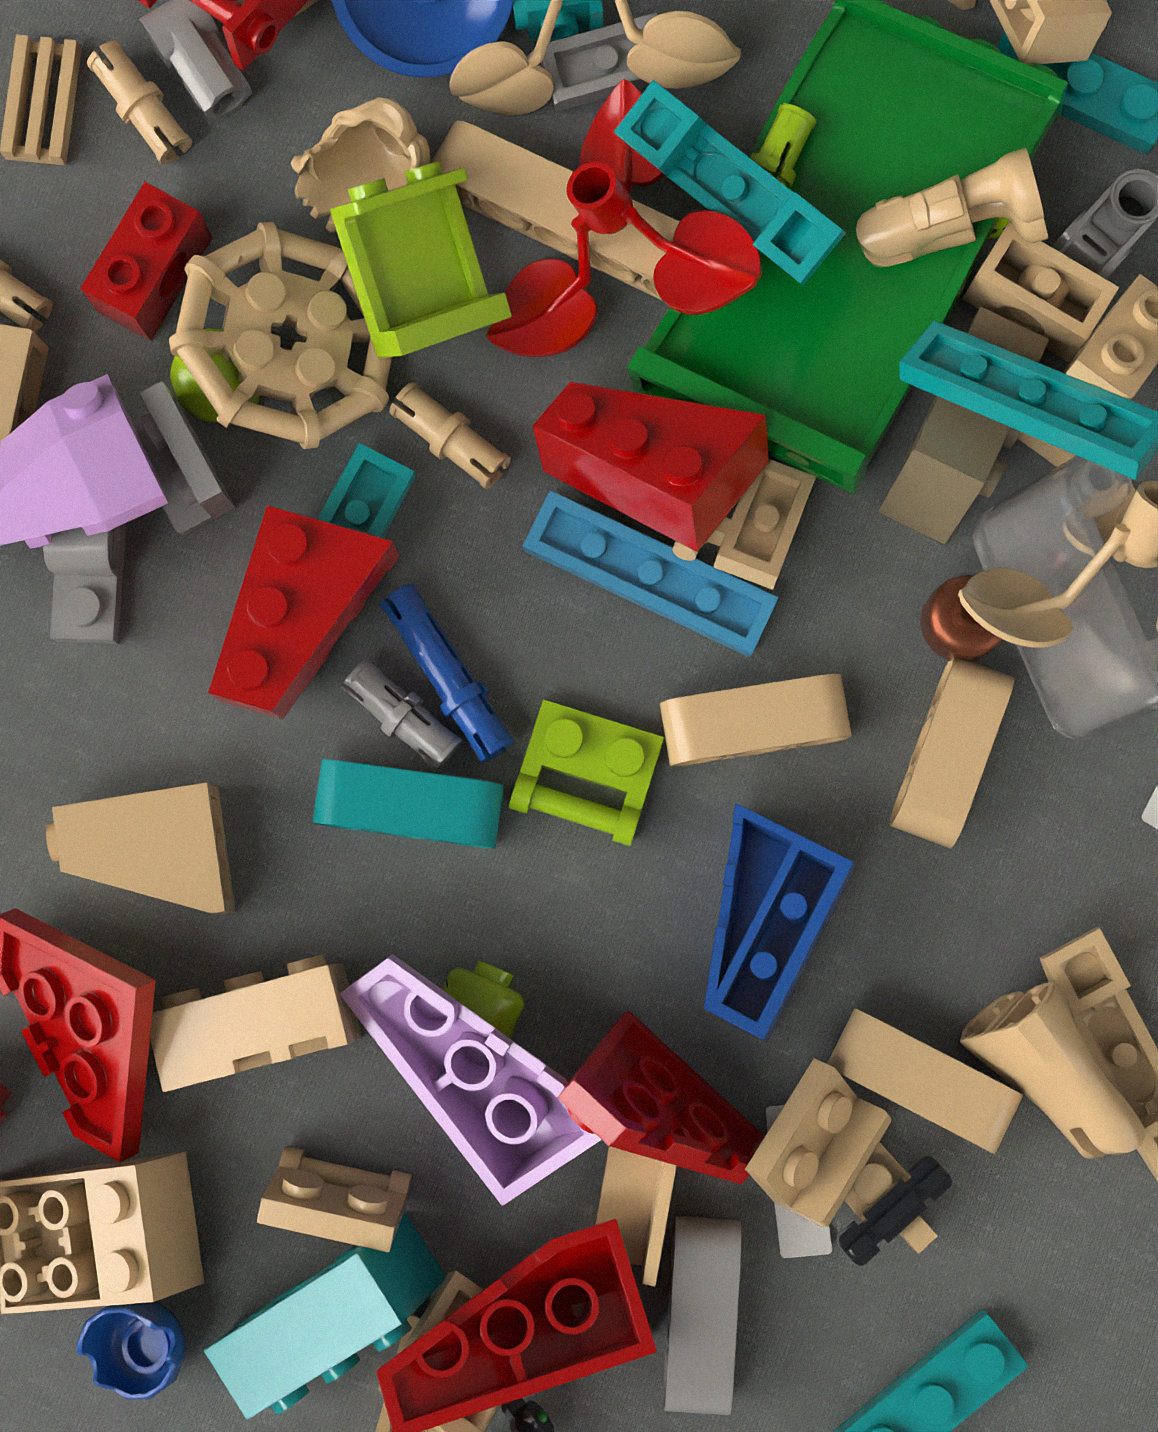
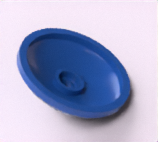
(421, 35)

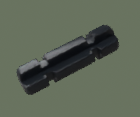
(894, 1210)

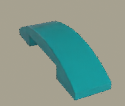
(729, 182)

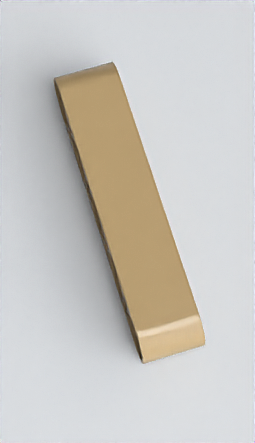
(533, 199)

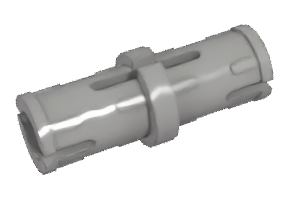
(401, 714)

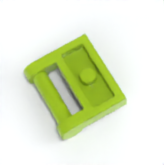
(593, 752)

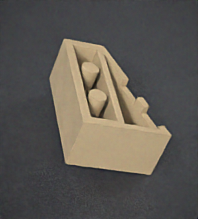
(252, 1023)

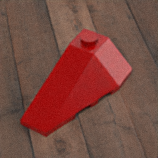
(534, 1328)

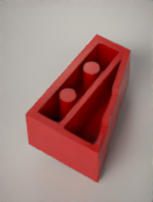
(293, 607)

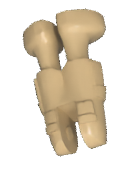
(944, 213)

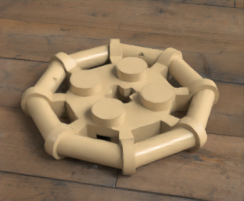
(246, 337)

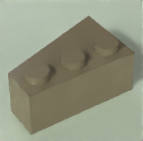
(957, 447)

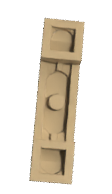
(1110, 1026)

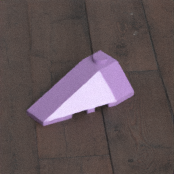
(75, 468)
(471, 1078)

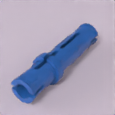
(458, 690)

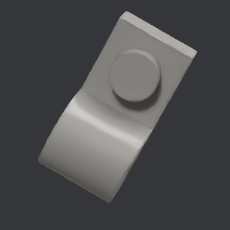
(86, 585)

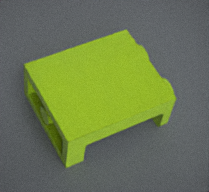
(415, 261)

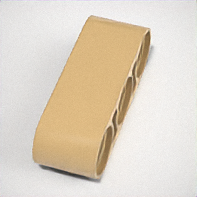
(755, 719)
(952, 752)
(925, 1080)

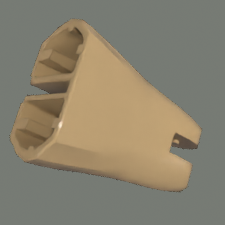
(1042, 1054)

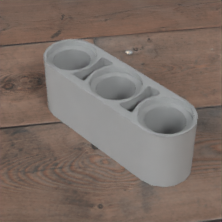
(702, 1315)

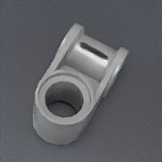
(1105, 233)

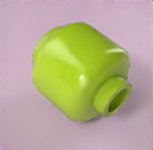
(487, 995)

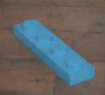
(649, 574)

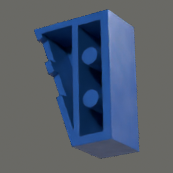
(770, 919)

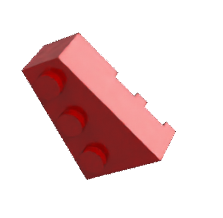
(653, 456)

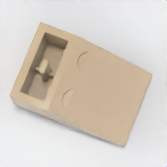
(98, 1235)

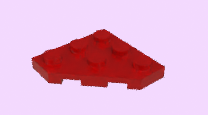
(85, 1027)
(657, 1106)

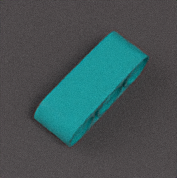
(408, 804)

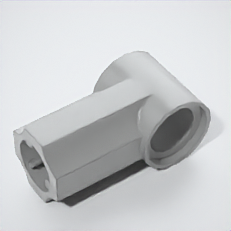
(191, 44)

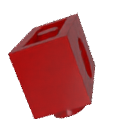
(146, 261)

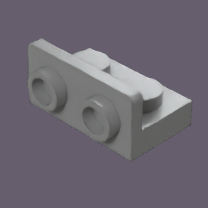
(180, 463)

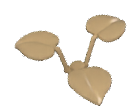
(672, 50)
(1022, 607)

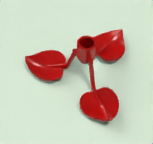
(702, 267)

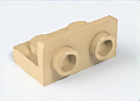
(817, 1145)

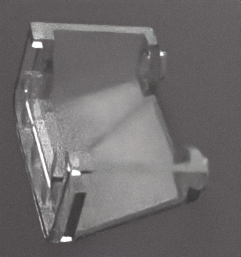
(1049, 531)

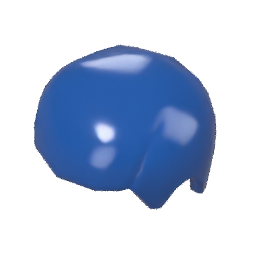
(133, 1348)

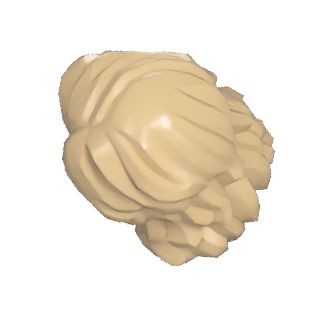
(359, 148)

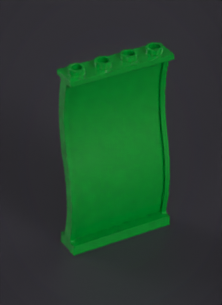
(893, 116)

